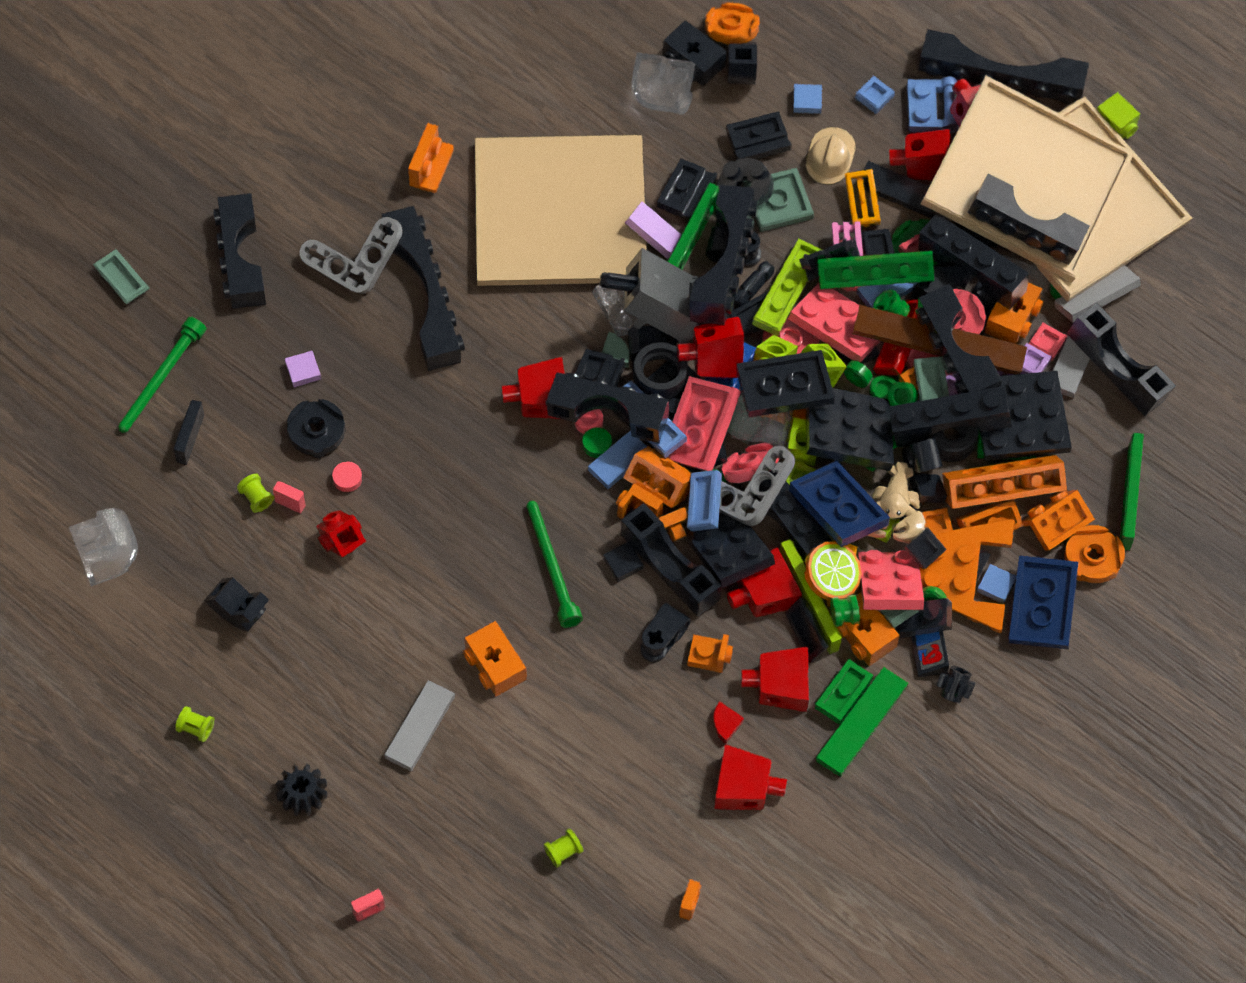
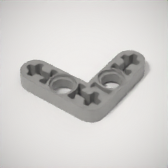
(361, 264)
(745, 499)

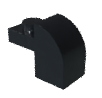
(742, 63)
(236, 604)

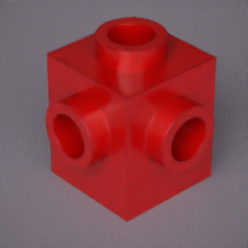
(340, 533)

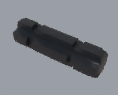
(753, 283)

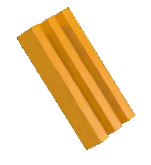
(866, 221)

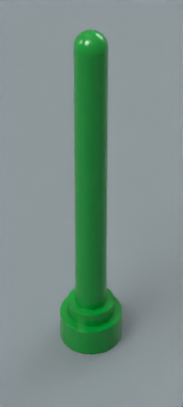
(191, 331)
(569, 614)

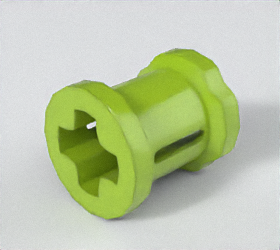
(255, 493)
(194, 724)
(563, 848)

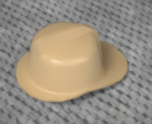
(830, 155)

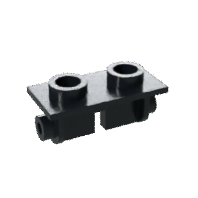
(809, 262)

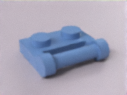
(922, 105)

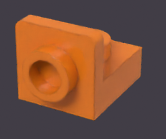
(636, 497)
(710, 653)

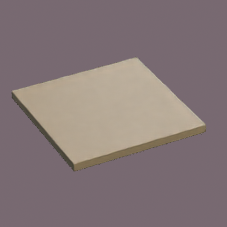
(1040, 153)
(556, 208)
(1136, 220)

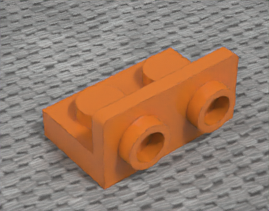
(429, 160)
(1058, 518)

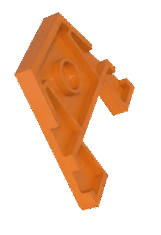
(957, 570)

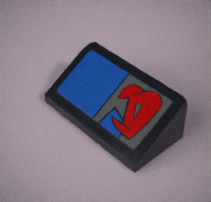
(930, 654)

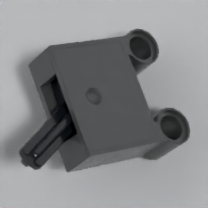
(656, 294)

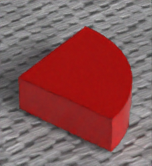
(726, 722)

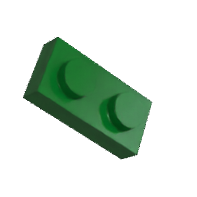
(844, 691)

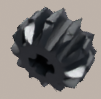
(290, 794)

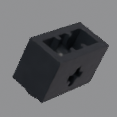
(691, 45)

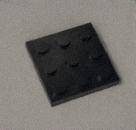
(1036, 419)
(852, 430)

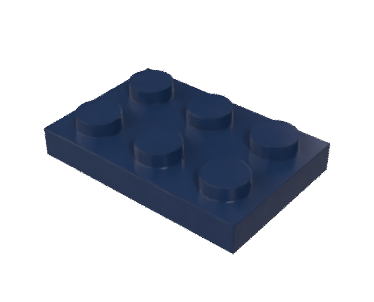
(839, 503)
(1043, 602)

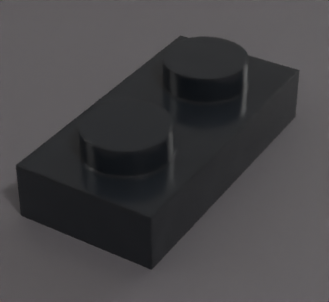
(933, 618)

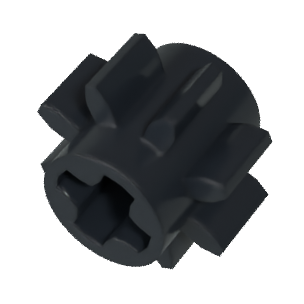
(955, 684)

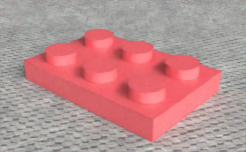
(832, 320)
(704, 419)
(890, 581)

